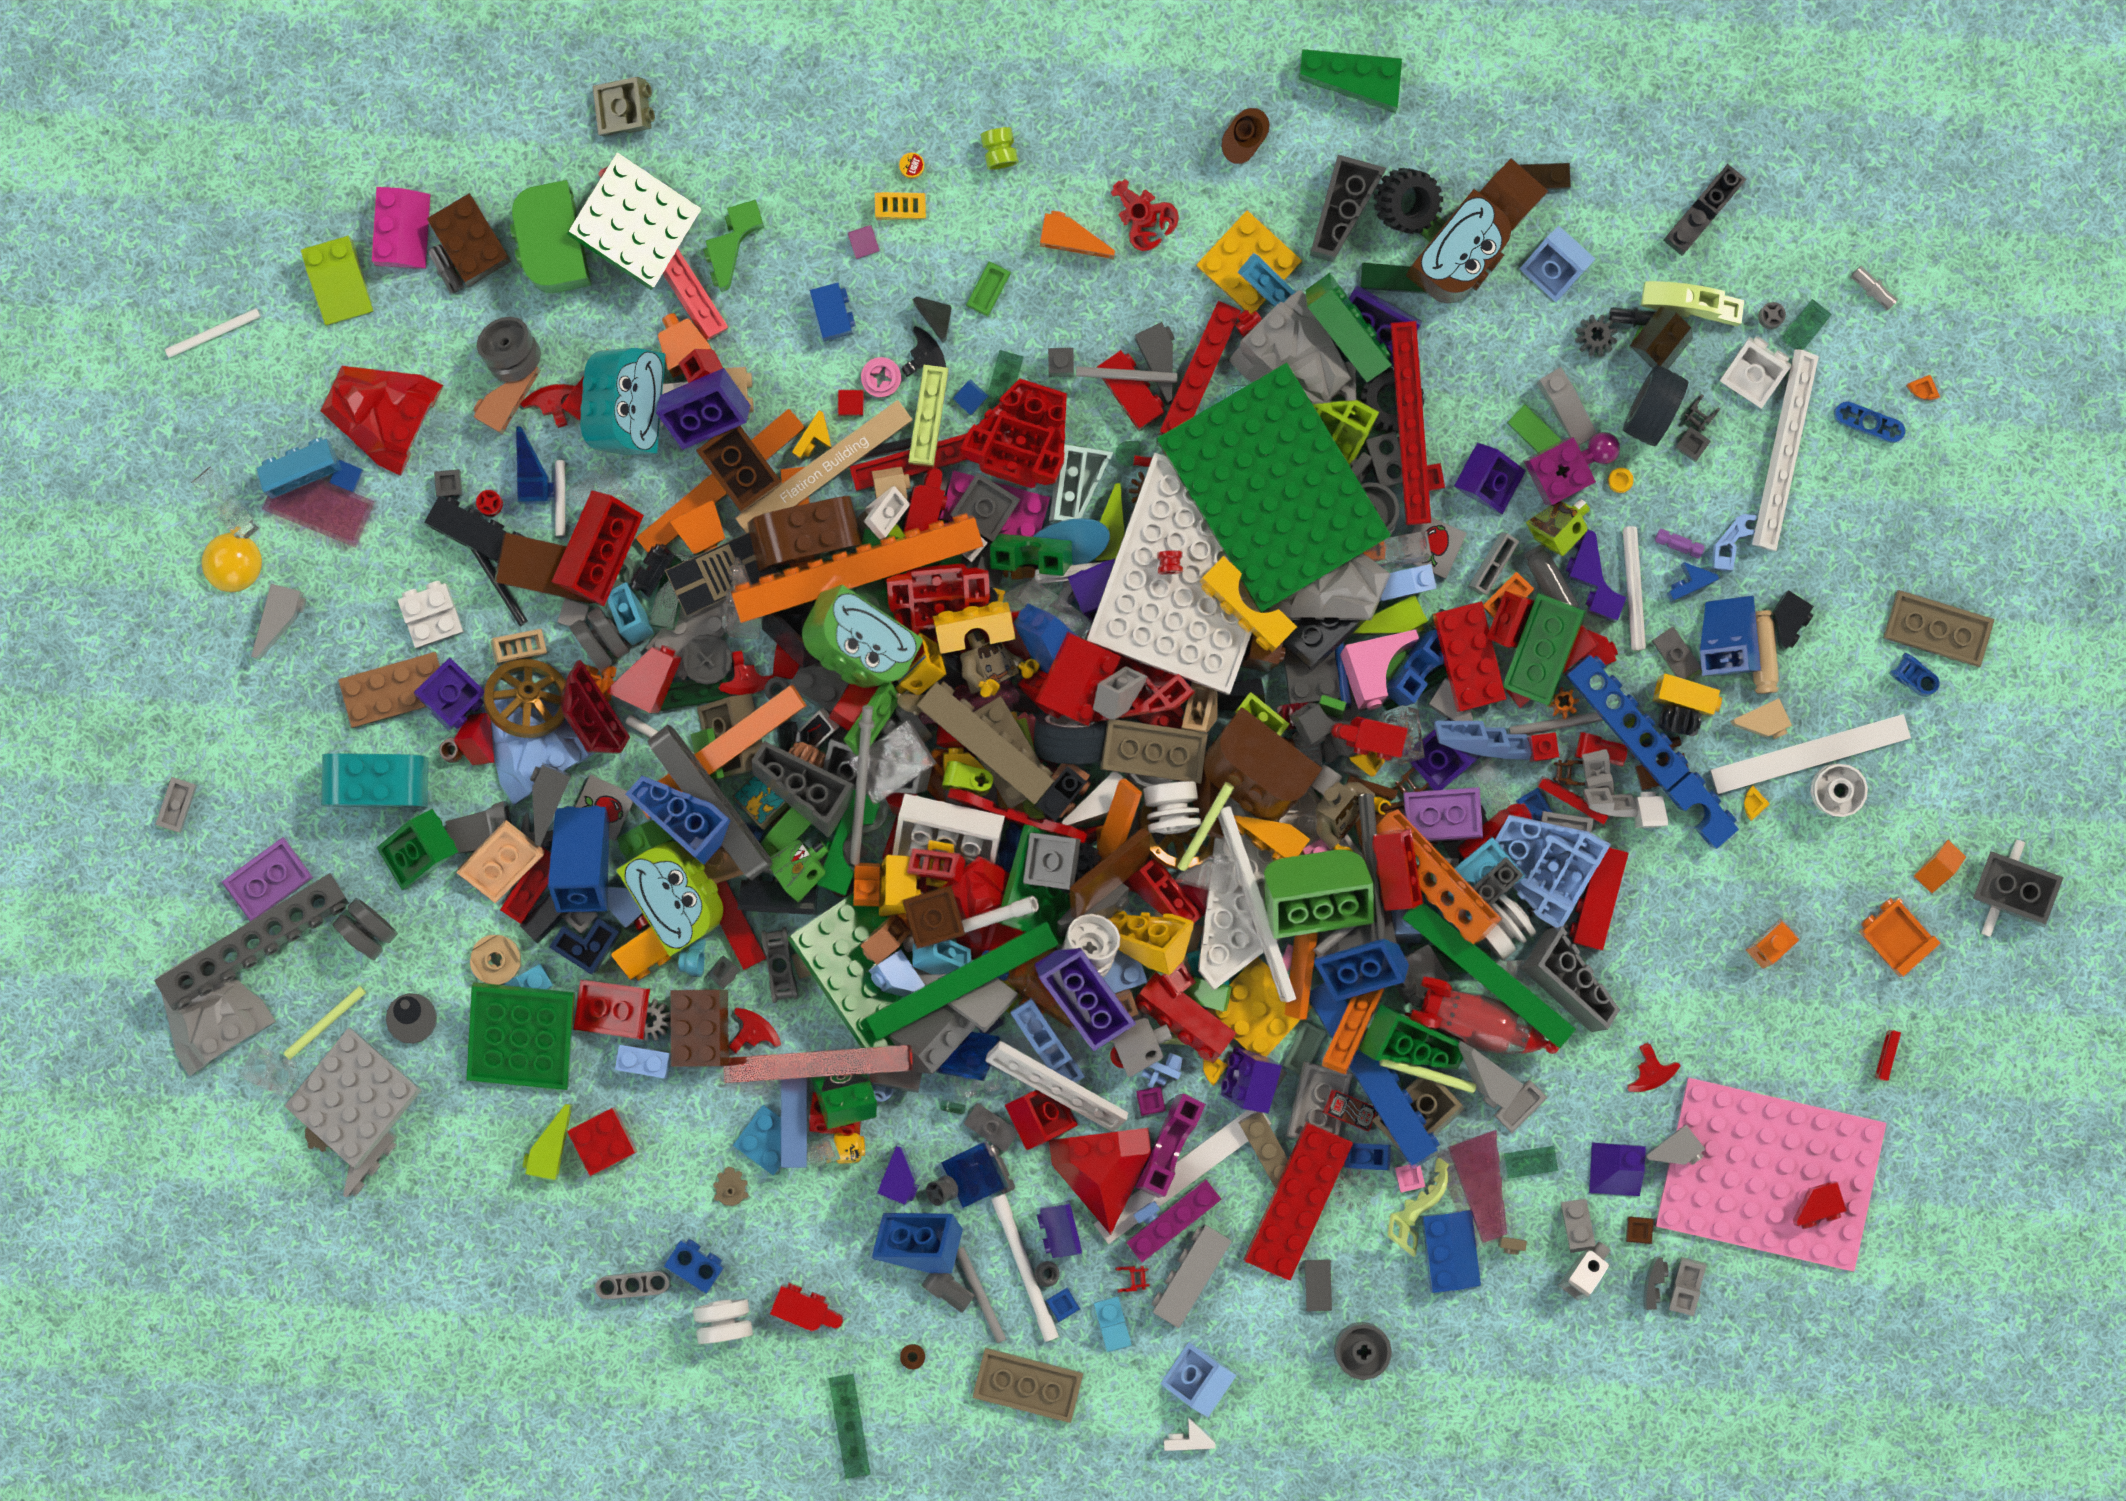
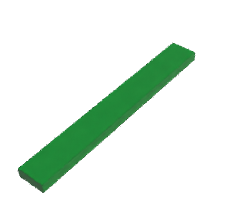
(1489, 974)
(961, 980)

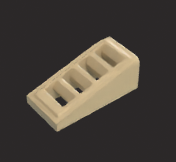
(499, 659)

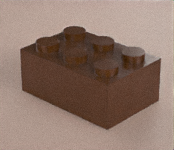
(468, 240)
(739, 467)
(699, 1028)

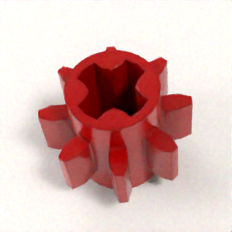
(1247, 322)

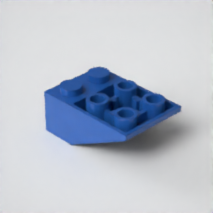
(1729, 637)

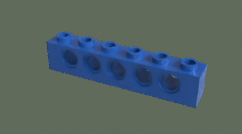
(1580, 678)

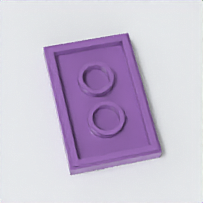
(1445, 813)
(267, 879)

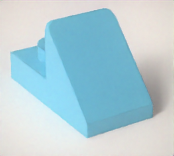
(532, 978)
(1112, 1323)

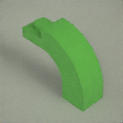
(785, 832)

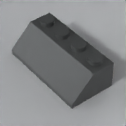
(933, 1037)

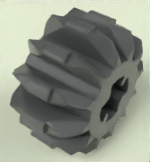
(1606, 335)

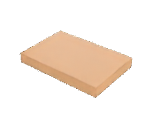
(500, 861)

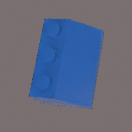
(1363, 969)
(1451, 1251)

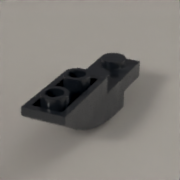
(1704, 209)

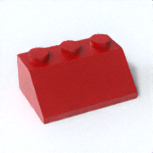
(1075, 678)

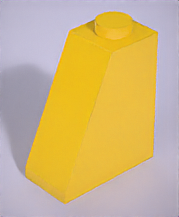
(1687, 695)

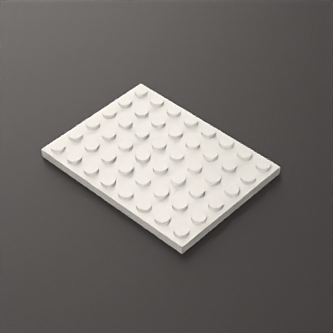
(1169, 617)

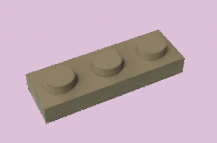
(1265, 1145)

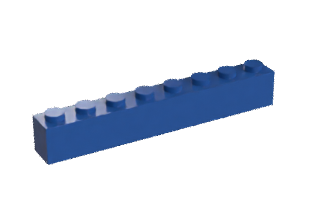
(1381, 1088)

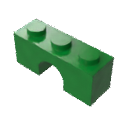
(1012, 551)

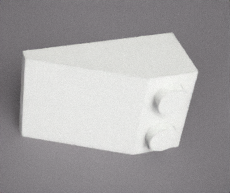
(1096, 804)

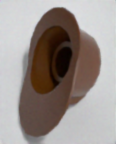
(1244, 135)

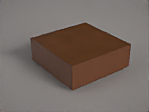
(1639, 1230)

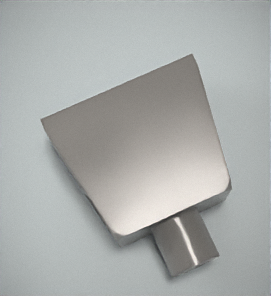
(1140, 1046)
(1581, 1281)

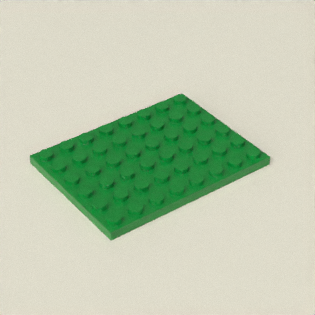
(1273, 487)

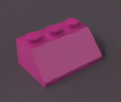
(400, 228)

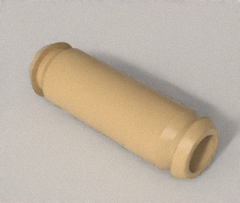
(1768, 677)

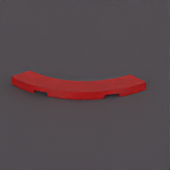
(1015, 816)

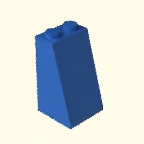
(1041, 634)
(580, 859)

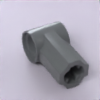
(945, 1287)

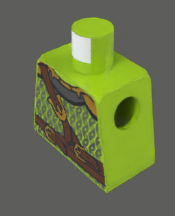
(1559, 526)

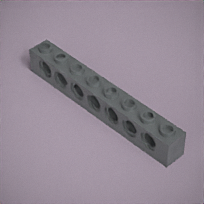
(237, 941)

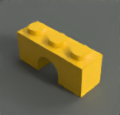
(953, 626)

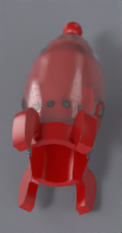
(1478, 1021)

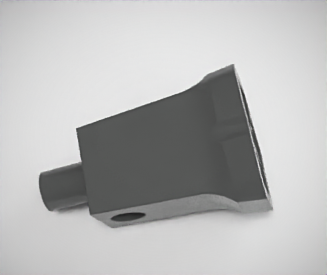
(472, 830)

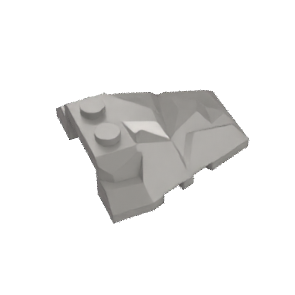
(1296, 337)
(1344, 593)
(215, 1021)

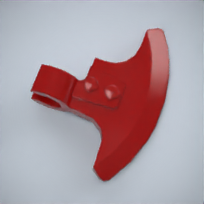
(549, 401)
(745, 678)
(754, 1030)
(1652, 1073)

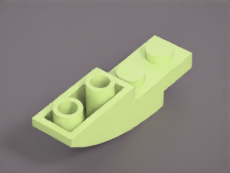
(1693, 300)

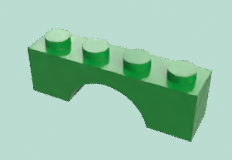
(837, 871)

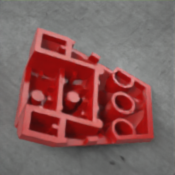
(381, 411)
(1021, 436)
(936, 589)
(979, 892)

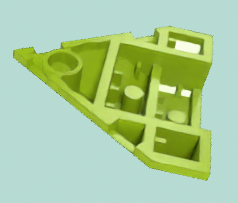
(1348, 424)

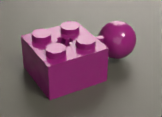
(1576, 476)

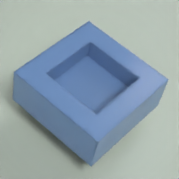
(1147, 1213)

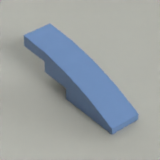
(1478, 740)
(1046, 1041)
(794, 1123)

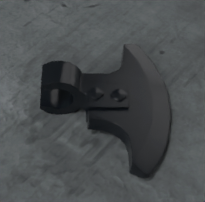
(925, 353)
(788, 734)

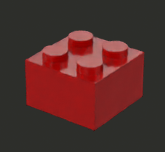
(602, 1141)

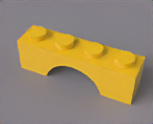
(1223, 583)

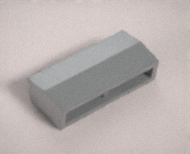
(1489, 561)

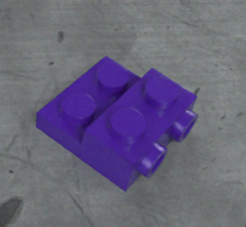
(450, 695)

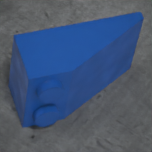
(919, 1241)

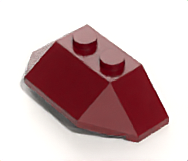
(591, 713)

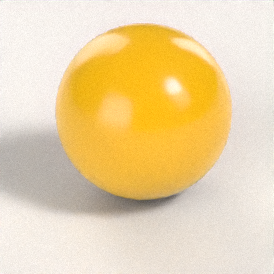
(231, 563)

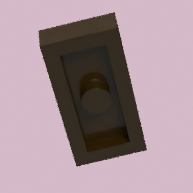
(1550, 175)

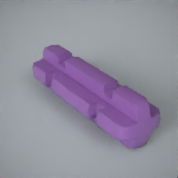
(1679, 543)

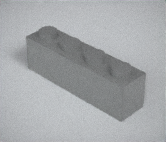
(1191, 1276)

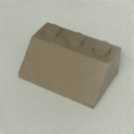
(723, 716)
(1434, 1103)

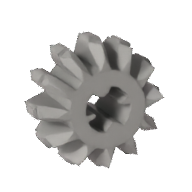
(658, 1023)

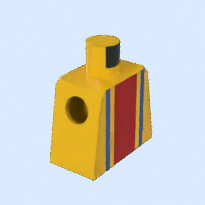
(924, 670)

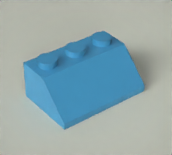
(298, 467)

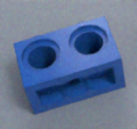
(691, 1271)

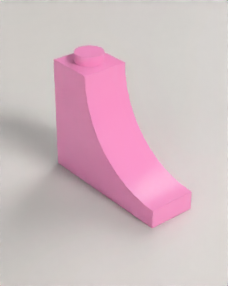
(1368, 663)

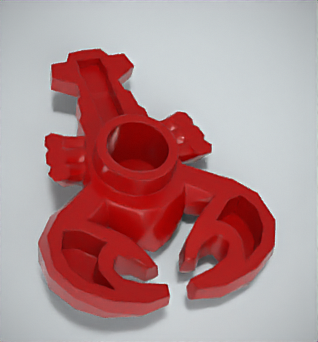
(1144, 215)

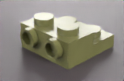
(623, 106)

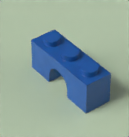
(1409, 678)
(1716, 824)

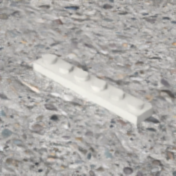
(1056, 1086)

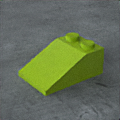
(337, 280)

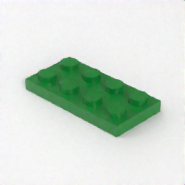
(1544, 649)

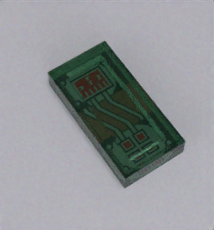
(1806, 326)
(1530, 1161)

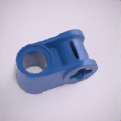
(1914, 675)

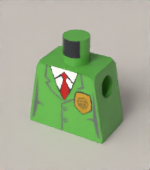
(799, 867)

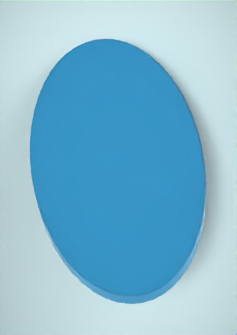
(1087, 537)

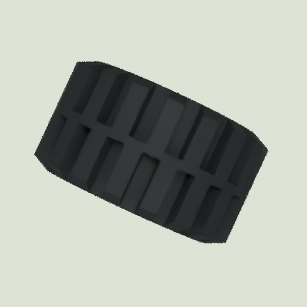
(1425, 205)
(1369, 395)

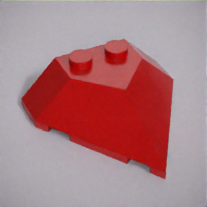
(1159, 693)
(1102, 1169)

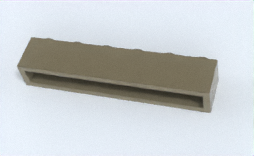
(985, 743)

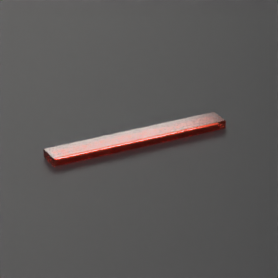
(818, 1064)

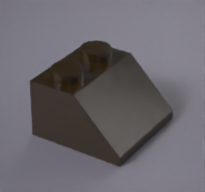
(1662, 338)

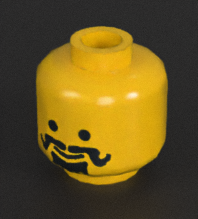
(849, 1148)

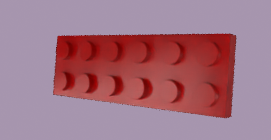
(1298, 1201)

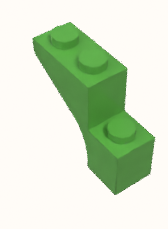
(724, 249)
(642, 839)

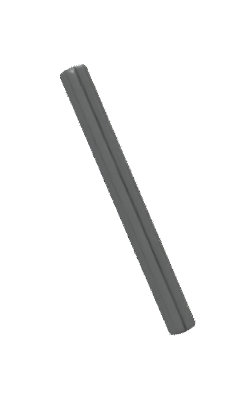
(1368, 829)

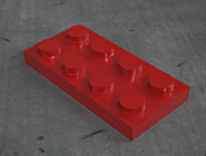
(1469, 656)

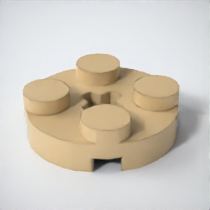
(482, 955)

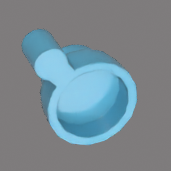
(693, 960)

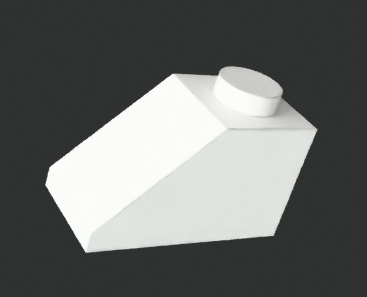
(1650, 811)

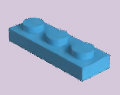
(1265, 280)

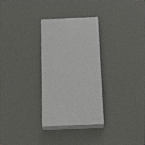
(982, 1004)

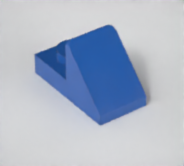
(1696, 578)
(1369, 1156)

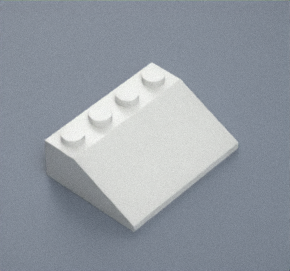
(970, 830)

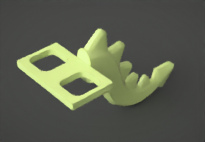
(1413, 1209)

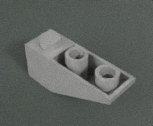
(369, 1166)

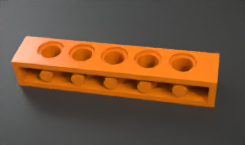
(1448, 880)

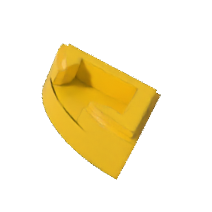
(1754, 803)
(1213, 1070)

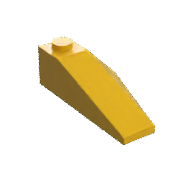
(1154, 941)

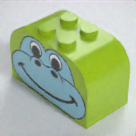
(673, 894)

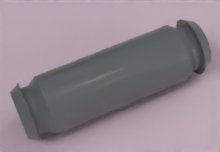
(1548, 575)

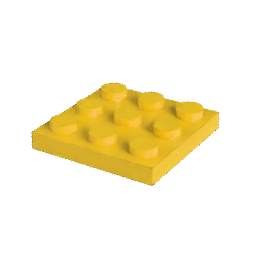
(1235, 248)
(1256, 1010)

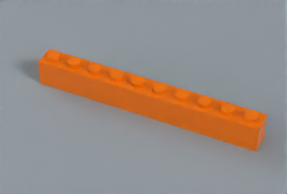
(857, 568)

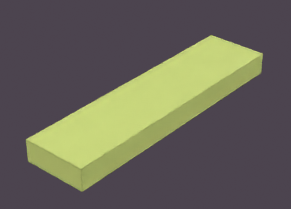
(928, 415)

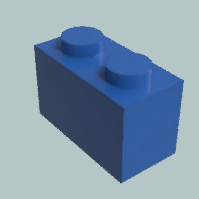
(831, 311)

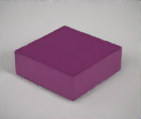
(1150, 1100)

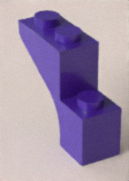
(1587, 570)

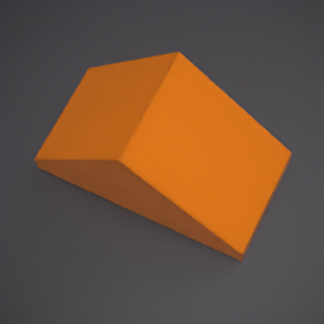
(1940, 867)

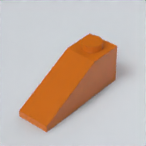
(1068, 235)

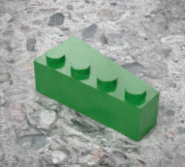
(1354, 76)
(1347, 327)
(1401, 1039)

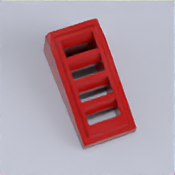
(952, 867)

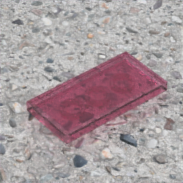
(324, 510)

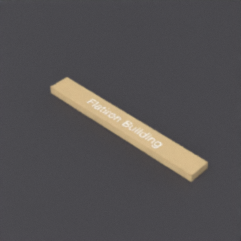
(831, 463)

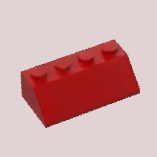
(597, 548)

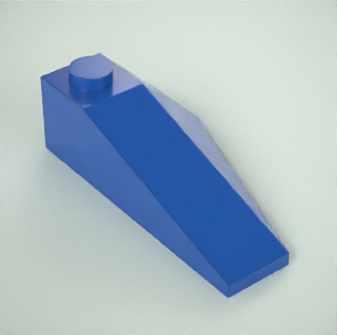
(687, 819)

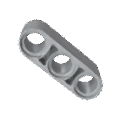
(620, 1287)

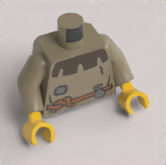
(990, 664)
(1340, 811)

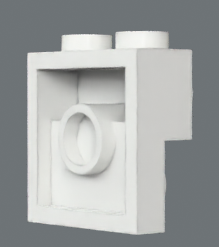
(1756, 371)
(430, 614)

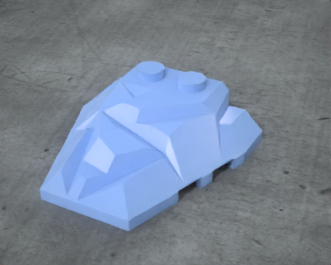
(519, 756)
(1554, 862)

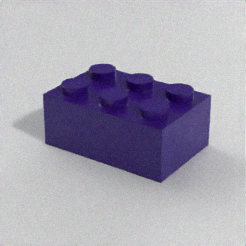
(703, 408)

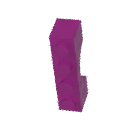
(1175, 1130)
(1173, 1220)

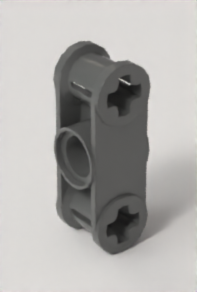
(775, 950)

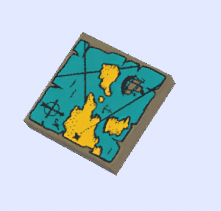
(759, 802)

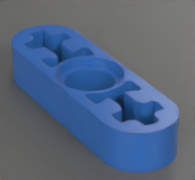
(1849, 422)

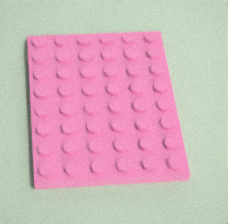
(1759, 1168)

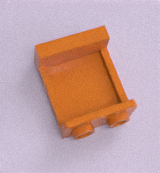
(1898, 936)

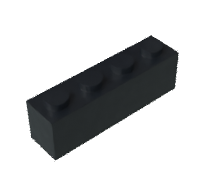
(467, 527)

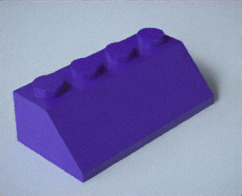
(1084, 996)

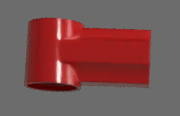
(1591, 743)

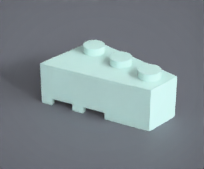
(1077, 481)

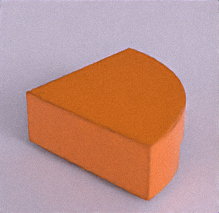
(1924, 388)

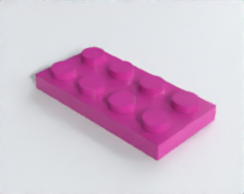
(1024, 521)

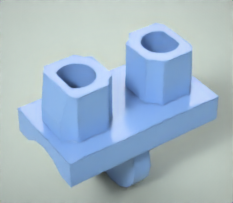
(1170, 1068)

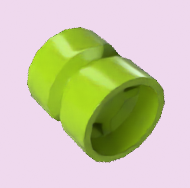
(998, 143)

